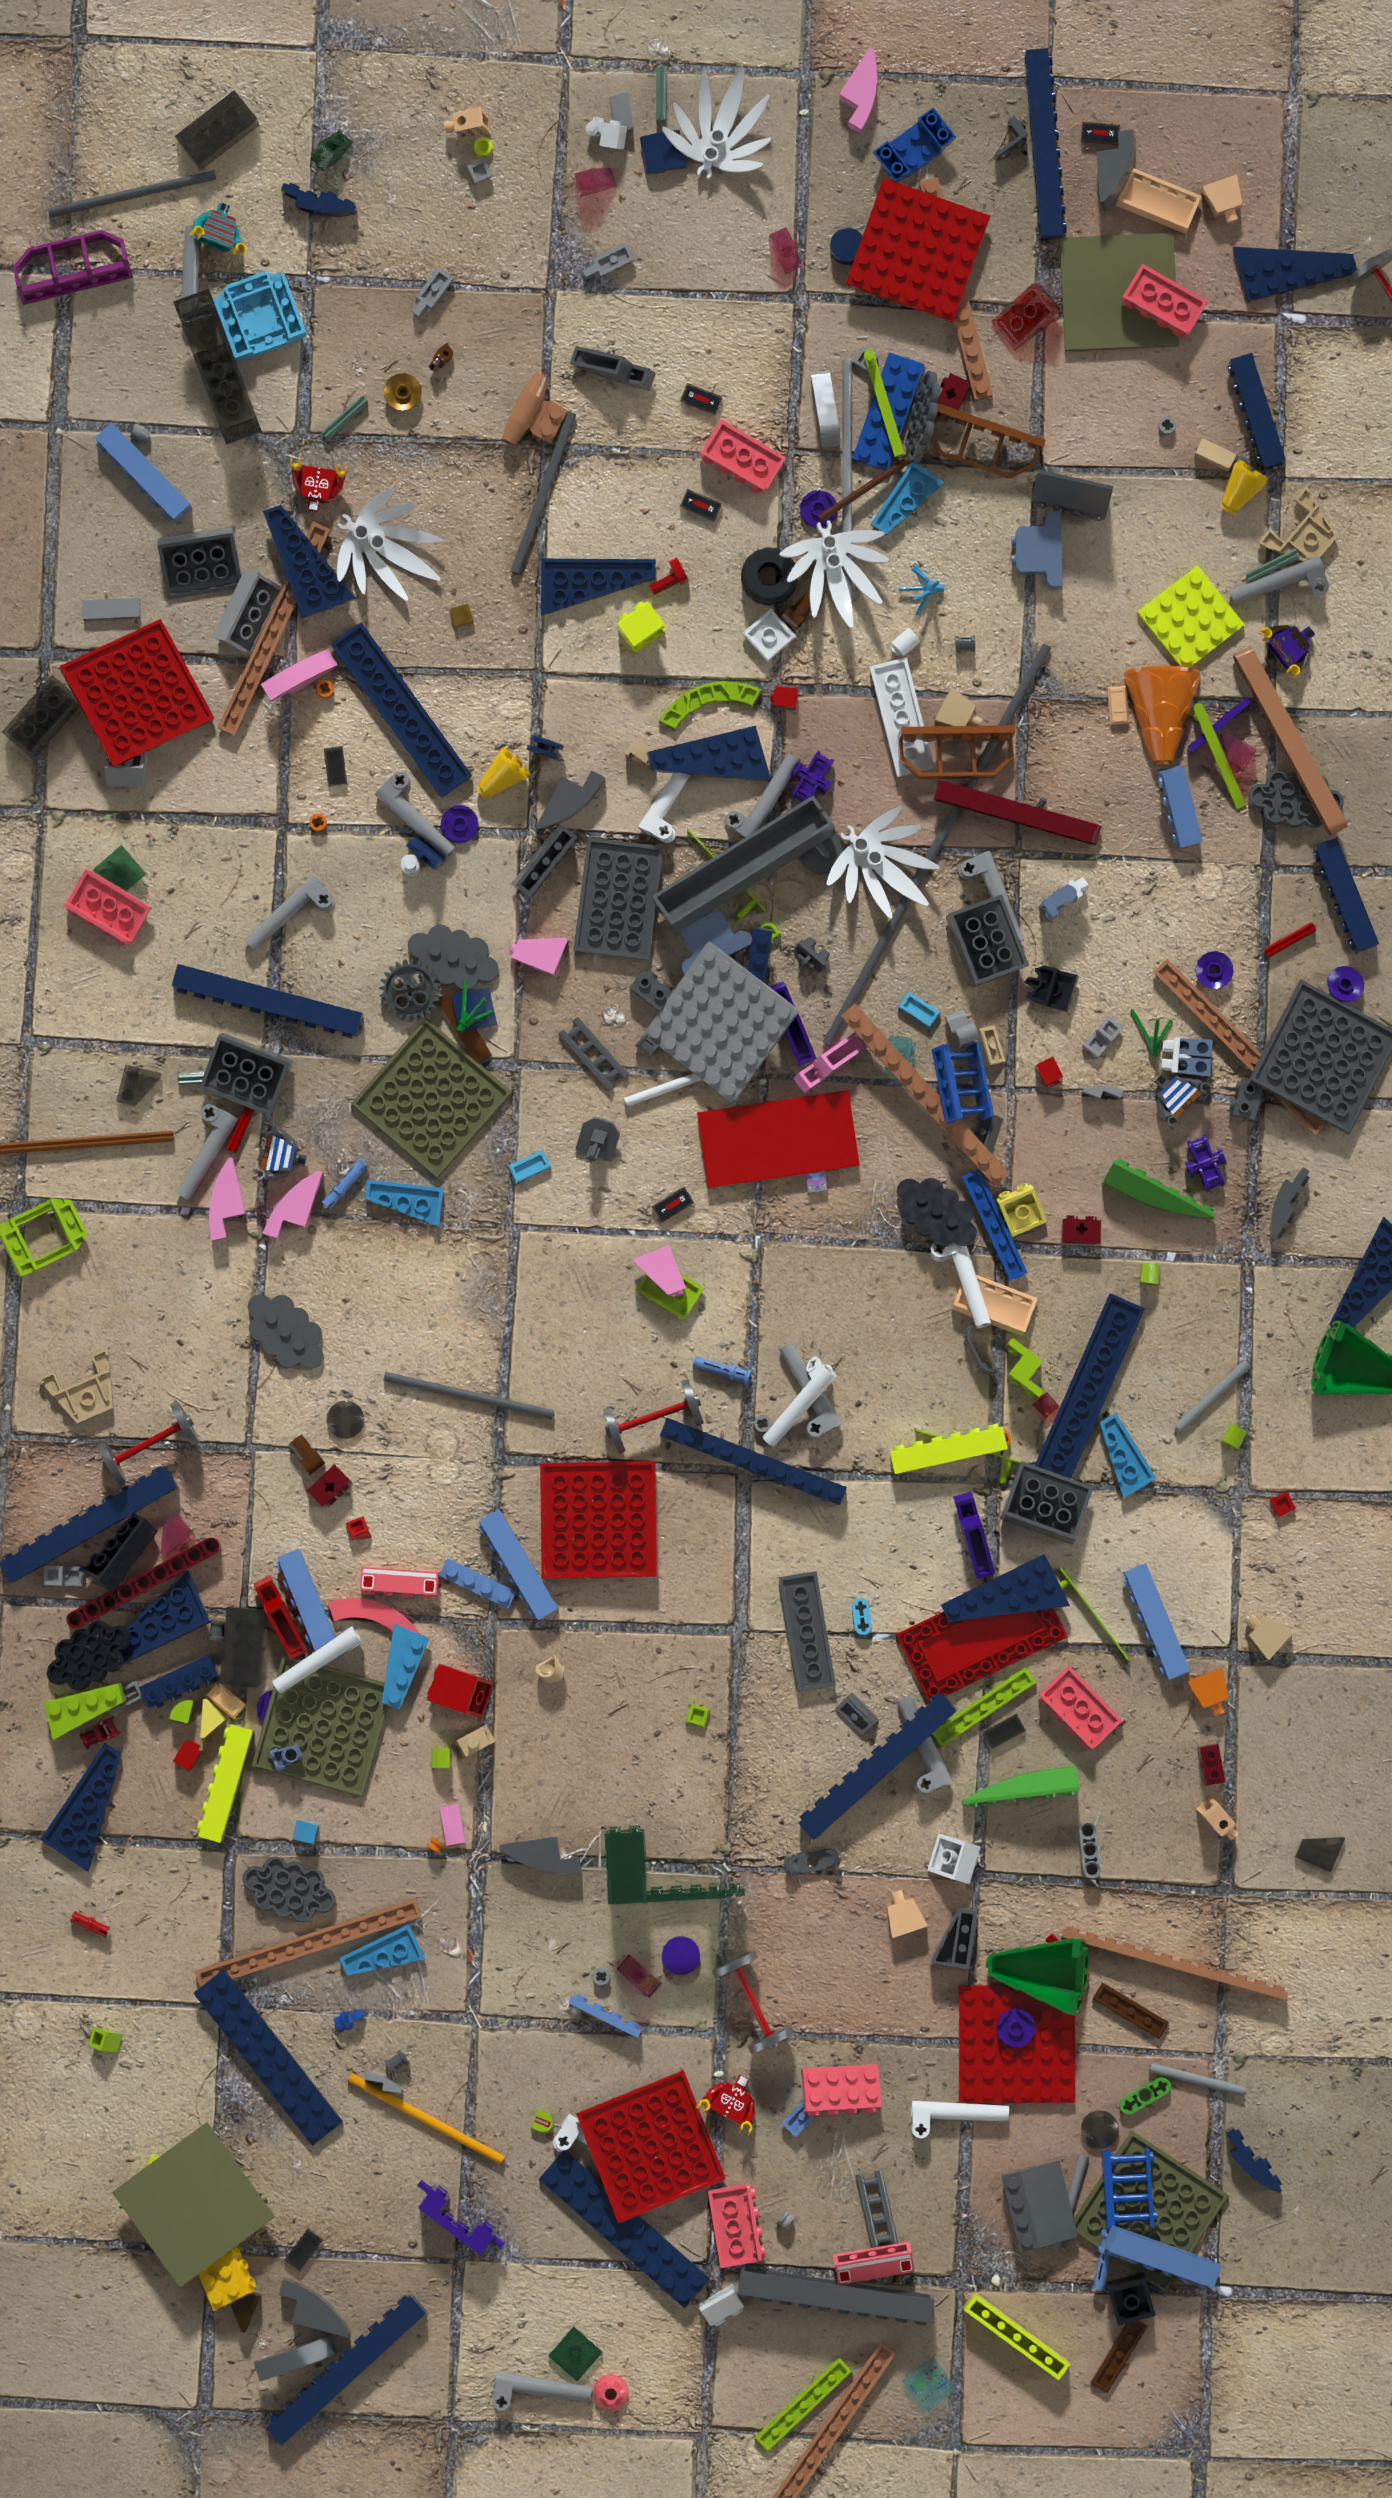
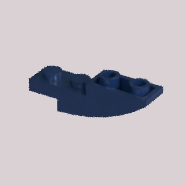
(325, 205)
(1256, 2168)

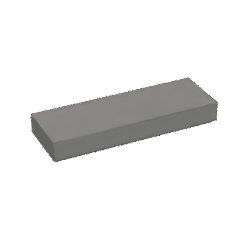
(111, 608)

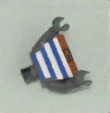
(1178, 1096)
(278, 1155)

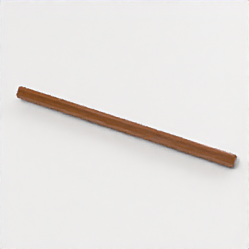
(86, 1142)

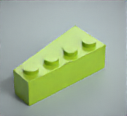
(76, 1710)

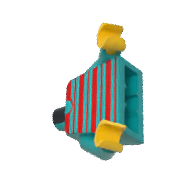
(218, 230)

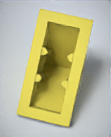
(210, 1718)

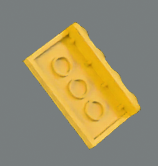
(227, 2279)

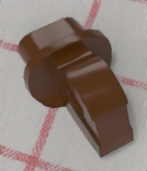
(439, 359)

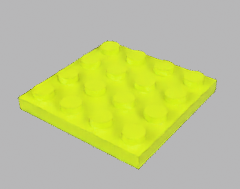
(1190, 618)

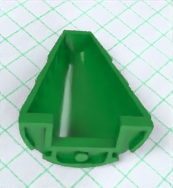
(1350, 1364)
(1045, 1971)

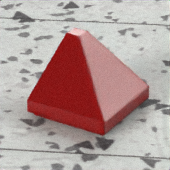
(358, 1529)

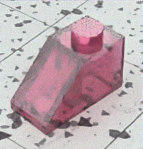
(594, 181)
(785, 250)
(1236, 751)
(174, 1533)
(639, 1976)

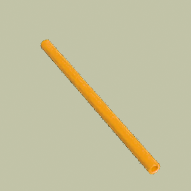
(425, 2118)

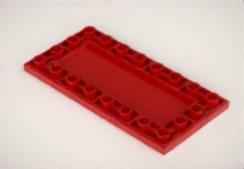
(778, 1139)
(964, 1651)

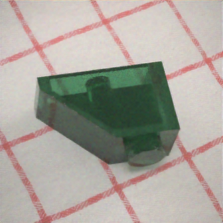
(331, 150)

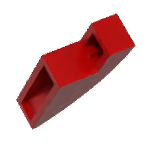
(280, 1617)

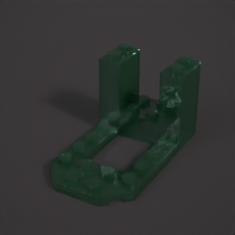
(628, 1873)

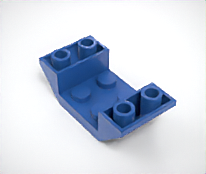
(915, 146)

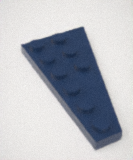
(1280, 271)
(307, 571)
(581, 580)
(723, 755)
(1371, 1279)
(1016, 1591)
(167, 1619)
(80, 1819)

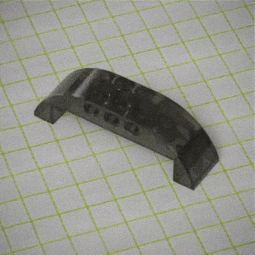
(217, 366)

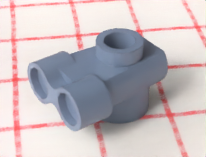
(281, 1757)

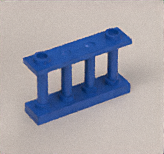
(947, 1084)
(1110, 2180)

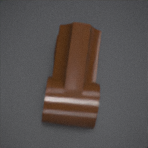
(796, 614)
(309, 1458)

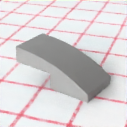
(1102, 1037)
(1096, 1091)
(63, 1576)
(388, 2084)

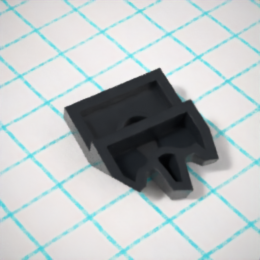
(1052, 988)

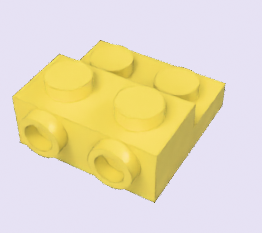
(1021, 1209)

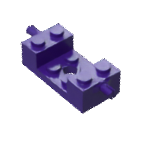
(480, 2235)

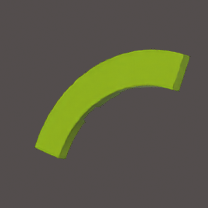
(705, 695)

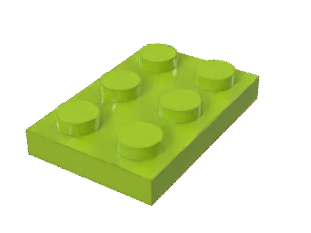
(679, 1305)

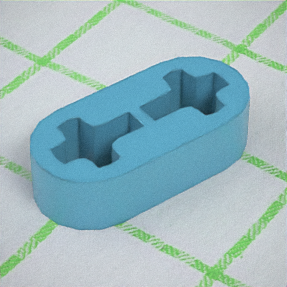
(866, 1614)

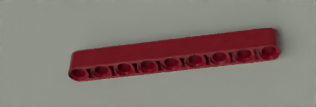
(1017, 812)
(153, 1580)

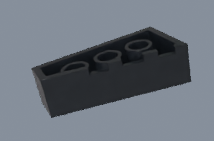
(119, 1553)

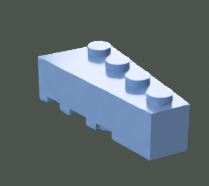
(1180, 806)

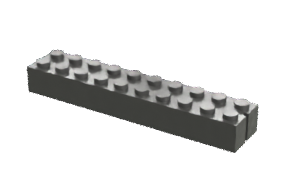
(744, 864)
(828, 2294)

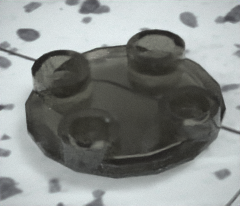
(345, 1419)
(1099, 2129)

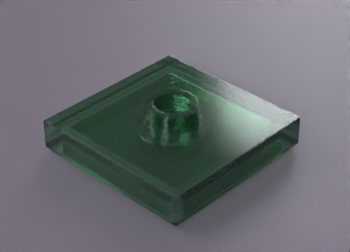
(120, 869)
(575, 2353)

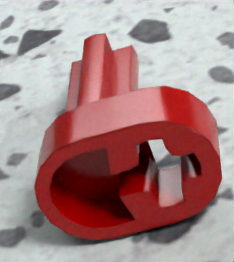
(678, 576)

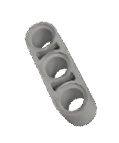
(1089, 1859)

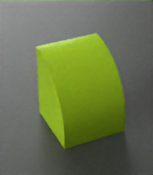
(1149, 1274)
(1234, 1436)
(183, 1711)
(440, 1757)
(105, 2040)

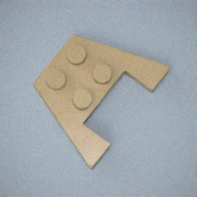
(1311, 536)
(88, 1396)

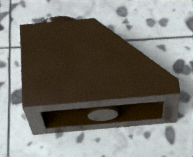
(244, 2309)

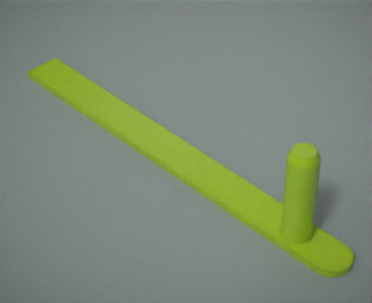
(883, 403)
(1201, 716)
(748, 906)
(1007, 1465)
(1066, 1582)

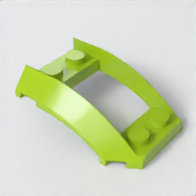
(17, 1248)

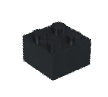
(1130, 2299)

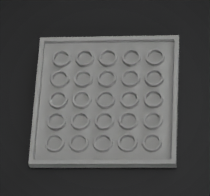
(721, 1022)

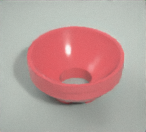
(613, 2382)

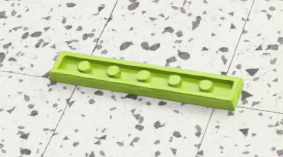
(983, 1707)
(803, 2404)

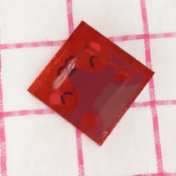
(1045, 1405)

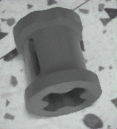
(965, 643)
(647, 1045)
(216, 1630)
(397, 2062)

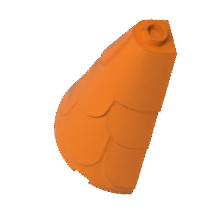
(1162, 705)

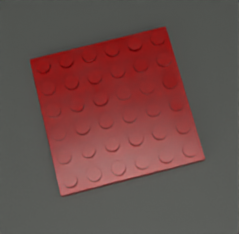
(918, 250)
(136, 693)
(598, 1520)
(1006, 2074)
(650, 2146)

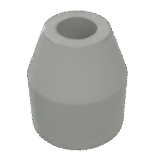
(139, 433)

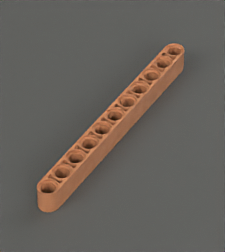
(1290, 740)

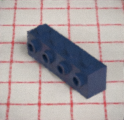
(178, 1681)

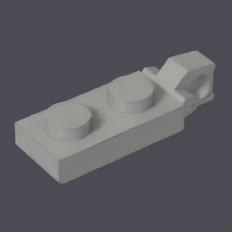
(609, 262)
(432, 292)

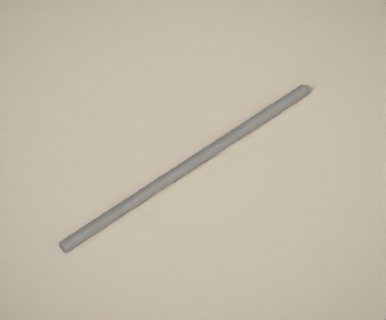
(847, 453)

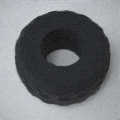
(767, 594)

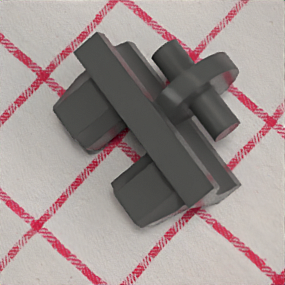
(809, 957)

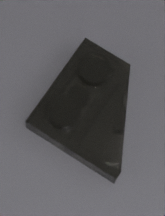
(136, 1084)
(1320, 1851)

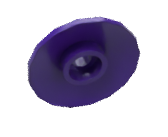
(1221, 963)
(1350, 978)

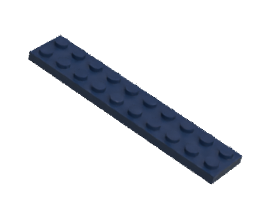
(401, 710)
(1089, 1386)
(268, 2057)
(631, 2237)

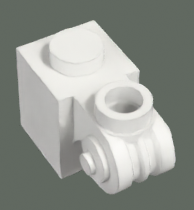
(612, 133)

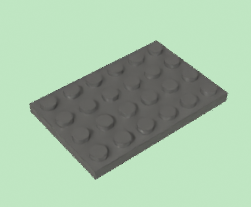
(617, 899)

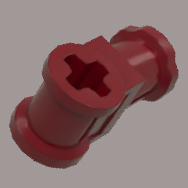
(101, 1731)

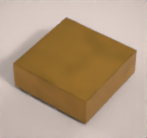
(461, 615)

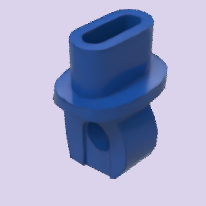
(346, 2021)

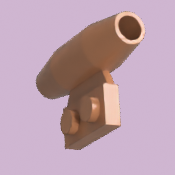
(533, 414)

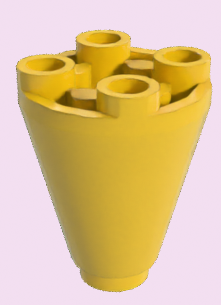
(1242, 487)
(502, 774)

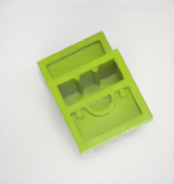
(1024, 1368)

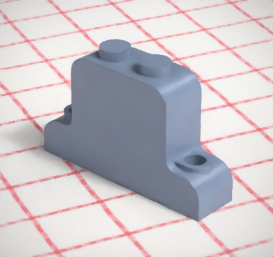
(1040, 550)
(716, 930)

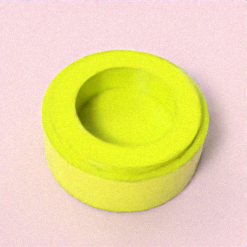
(483, 147)

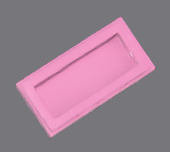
(452, 1824)

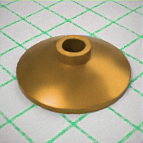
(402, 382)

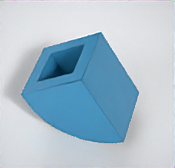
(305, 1831)

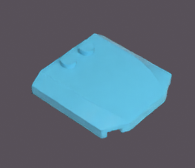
(259, 315)

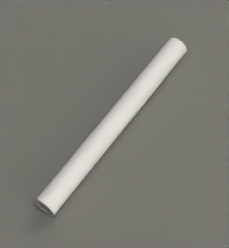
(661, 1089)

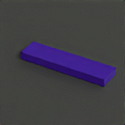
(1221, 723)

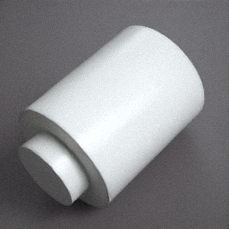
(904, 643)
(410, 865)

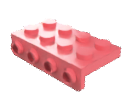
(1164, 301)
(742, 457)
(107, 907)
(1079, 1708)
(841, 2090)
(736, 2225)

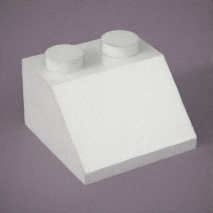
(953, 1858)
(721, 2305)

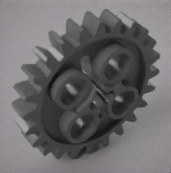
(413, 1006)

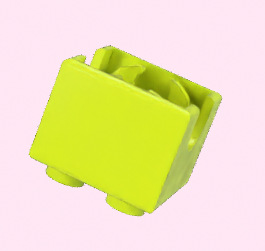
(640, 626)

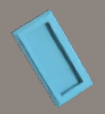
(919, 1009)
(529, 1166)

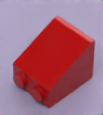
(460, 1690)

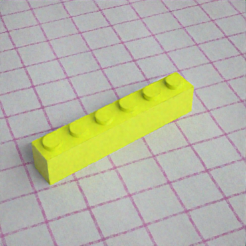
(949, 1449)
(225, 1784)
(1016, 2336)

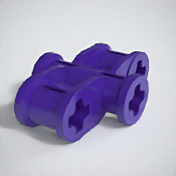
(812, 777)
(1208, 1170)

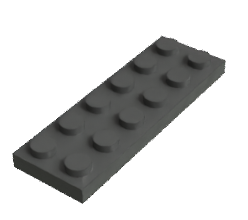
(807, 1631)

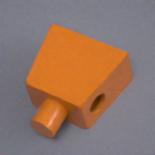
(1210, 1690)

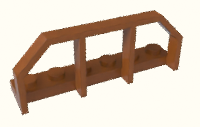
(997, 430)
(948, 734)

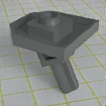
(598, 1139)

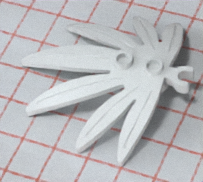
(715, 145)
(369, 537)
(830, 556)
(869, 854)

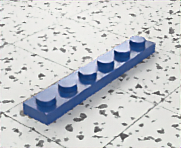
(994, 1225)

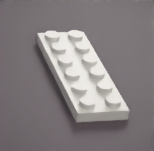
(900, 709)

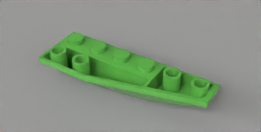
(1152, 1192)
(1028, 1785)

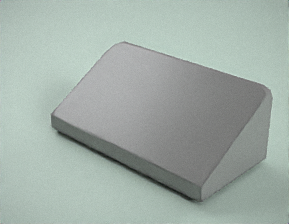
(621, 110)

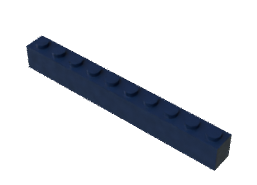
(1044, 144)
(267, 1000)
(753, 1461)
(88, 1525)
(878, 1766)
(346, 2369)

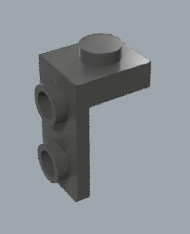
(1019, 131)

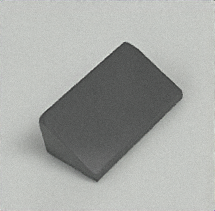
(988, 1131)
(856, 1713)

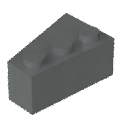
(957, 1940)

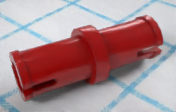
(89, 1924)

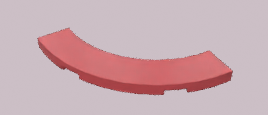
(370, 1610)

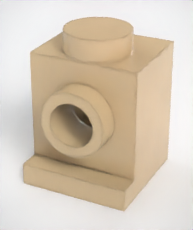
(639, 752)

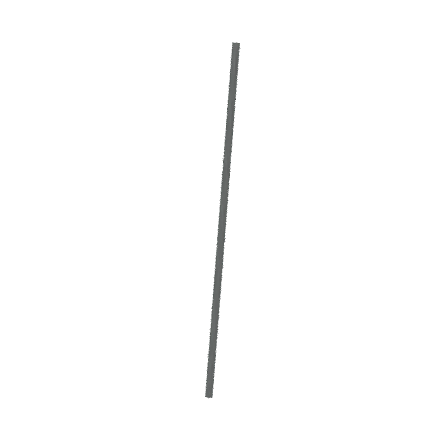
(934, 849)

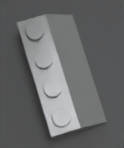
(247, 612)

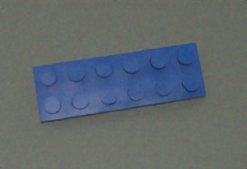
(900, 383)

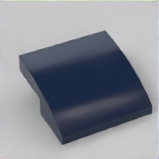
(661, 154)
(473, 999)

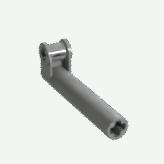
(190, 264)
(1310, 569)
(391, 796)
(766, 802)
(985, 866)
(311, 889)
(223, 1125)
(827, 1417)
(938, 1774)
(508, 2383)

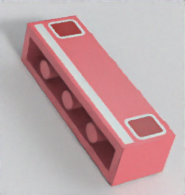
(400, 1581)
(874, 2263)

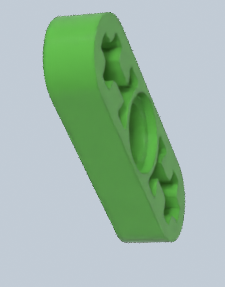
(1144, 2103)

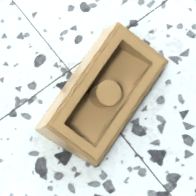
(1215, 454)
(990, 1046)

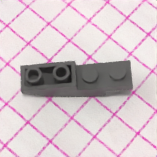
(1282, 1210)

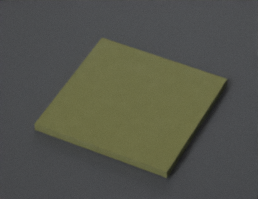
(1095, 279)
(431, 1098)
(333, 1721)
(1180, 2196)
(193, 2204)

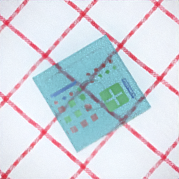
(929, 2384)

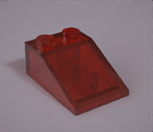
(1027, 316)

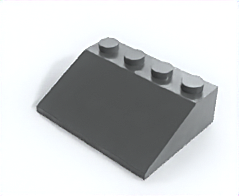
(1071, 495)
(199, 562)
(987, 940)
(245, 1073)
(1046, 1503)
(1039, 2206)

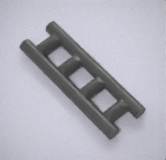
(605, 1054)
(882, 2199)

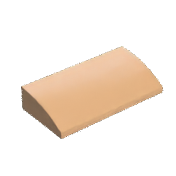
(1159, 201)
(1005, 1306)

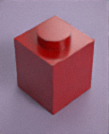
(784, 697)
(1049, 1072)
(188, 1755)

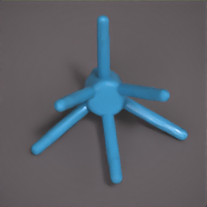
(929, 587)

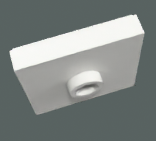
(769, 635)

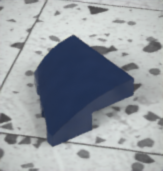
(425, 852)

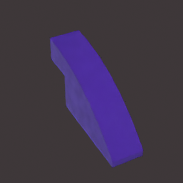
(796, 1032)
(974, 1535)

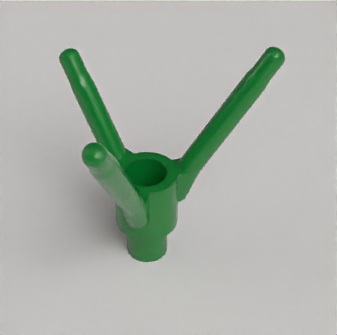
(468, 1019)
(1154, 1042)

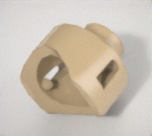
(551, 1670)

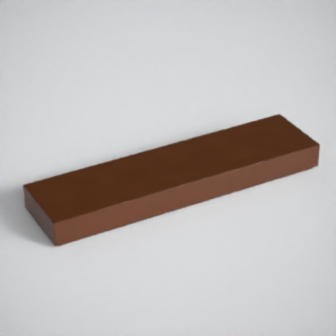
(471, 1039)
(1130, 2010)
(1118, 2355)

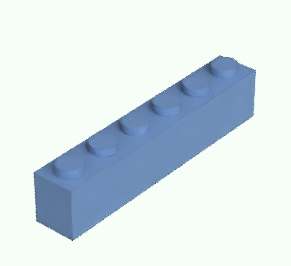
(146, 476)
(519, 1565)
(306, 1599)
(1156, 1621)
(1163, 2257)

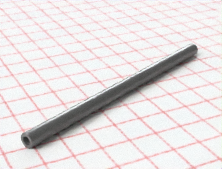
(132, 193)
(543, 492)
(468, 1395)

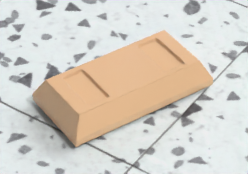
(1118, 705)
(225, 1699)

